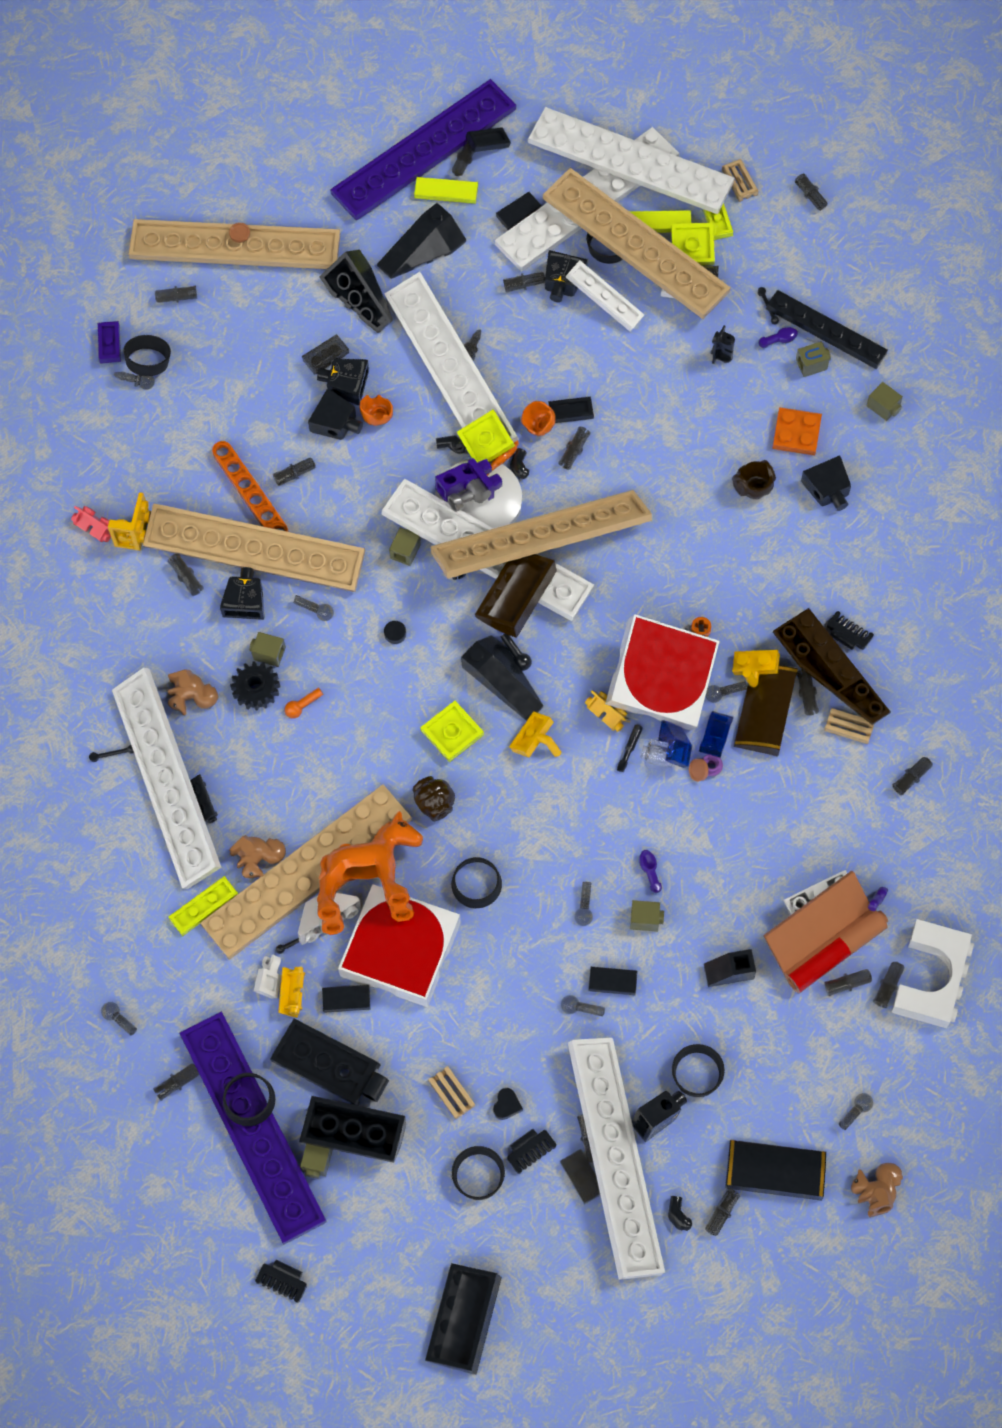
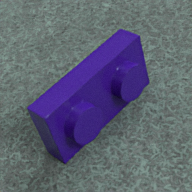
(109, 342)

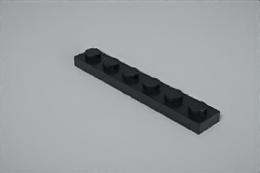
(827, 329)

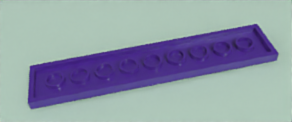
(422, 150)
(259, 1146)

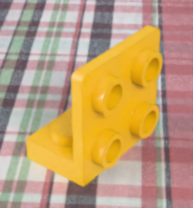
(131, 534)

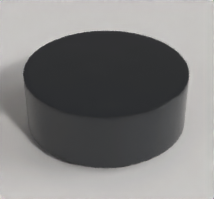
(395, 632)

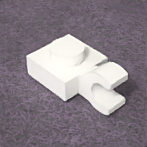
(267, 979)

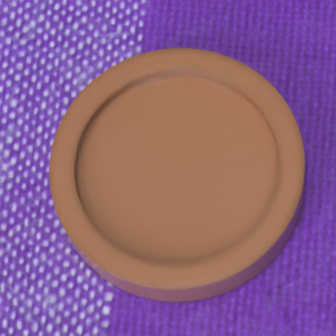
(239, 232)
(698, 770)

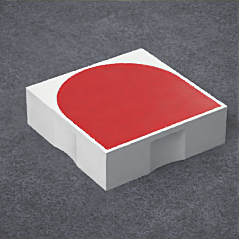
(662, 672)
(402, 954)

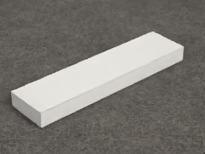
(605, 296)

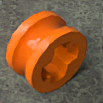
(706, 624)

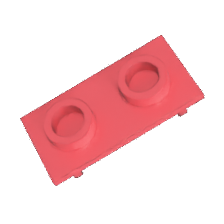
(87, 518)

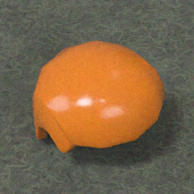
(376, 410)
(538, 418)

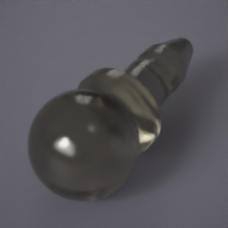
(471, 346)
(144, 382)

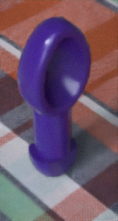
(784, 335)
(649, 864)
(878, 898)

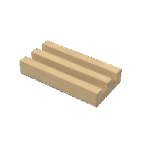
(745, 193)
(851, 718)
(440, 1076)

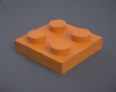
(797, 431)

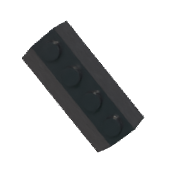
(353, 1129)

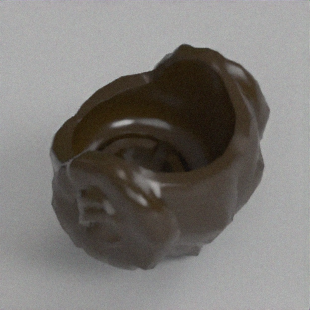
(754, 479)
(434, 797)

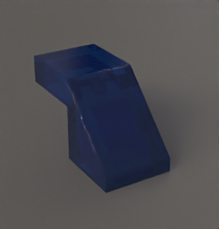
(716, 734)
(678, 744)

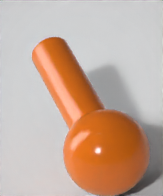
(294, 708)

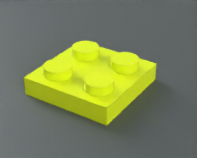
(695, 241)
(486, 437)
(452, 731)

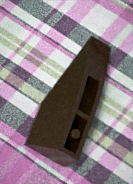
(828, 664)

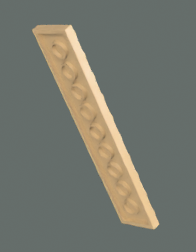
(636, 243)
(212, 244)
(540, 534)
(254, 547)
(296, 876)

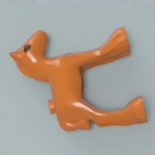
(366, 862)

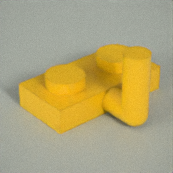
(756, 662)
(534, 733)

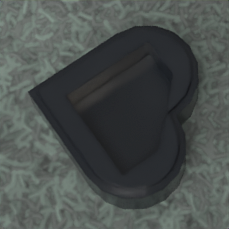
(507, 1104)

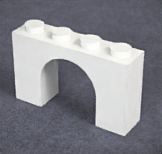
(952, 948)

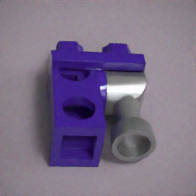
(470, 477)

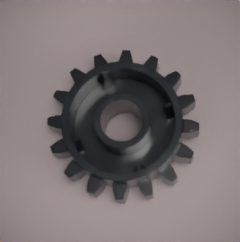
(253, 675)

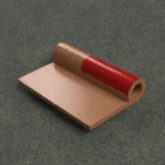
(824, 932)

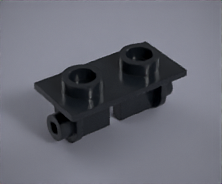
(722, 346)
(203, 799)

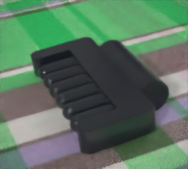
(845, 636)
(525, 1145)
(284, 1274)

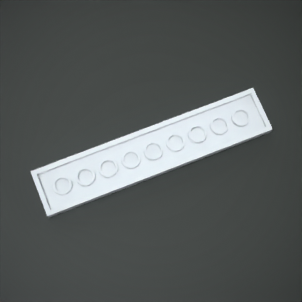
(631, 160)
(549, 227)
(444, 352)
(438, 524)
(166, 779)
(616, 1158)

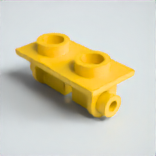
(613, 717)
(290, 995)

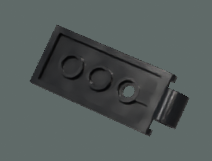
(321, 1060)

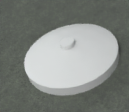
(503, 507)

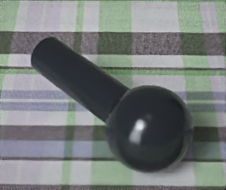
(521, 659)

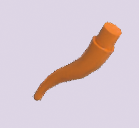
(504, 457)

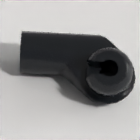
(452, 442)
(517, 464)
(676, 1216)

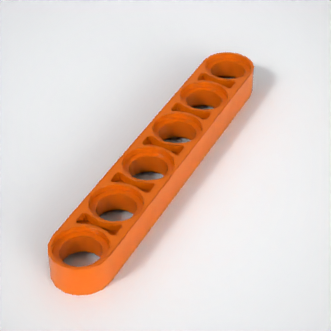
(247, 493)

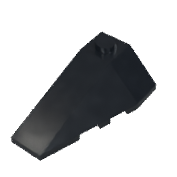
(429, 237)
(355, 284)
(496, 670)

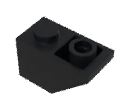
(730, 968)

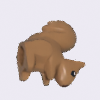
(190, 687)
(253, 850)
(878, 1193)

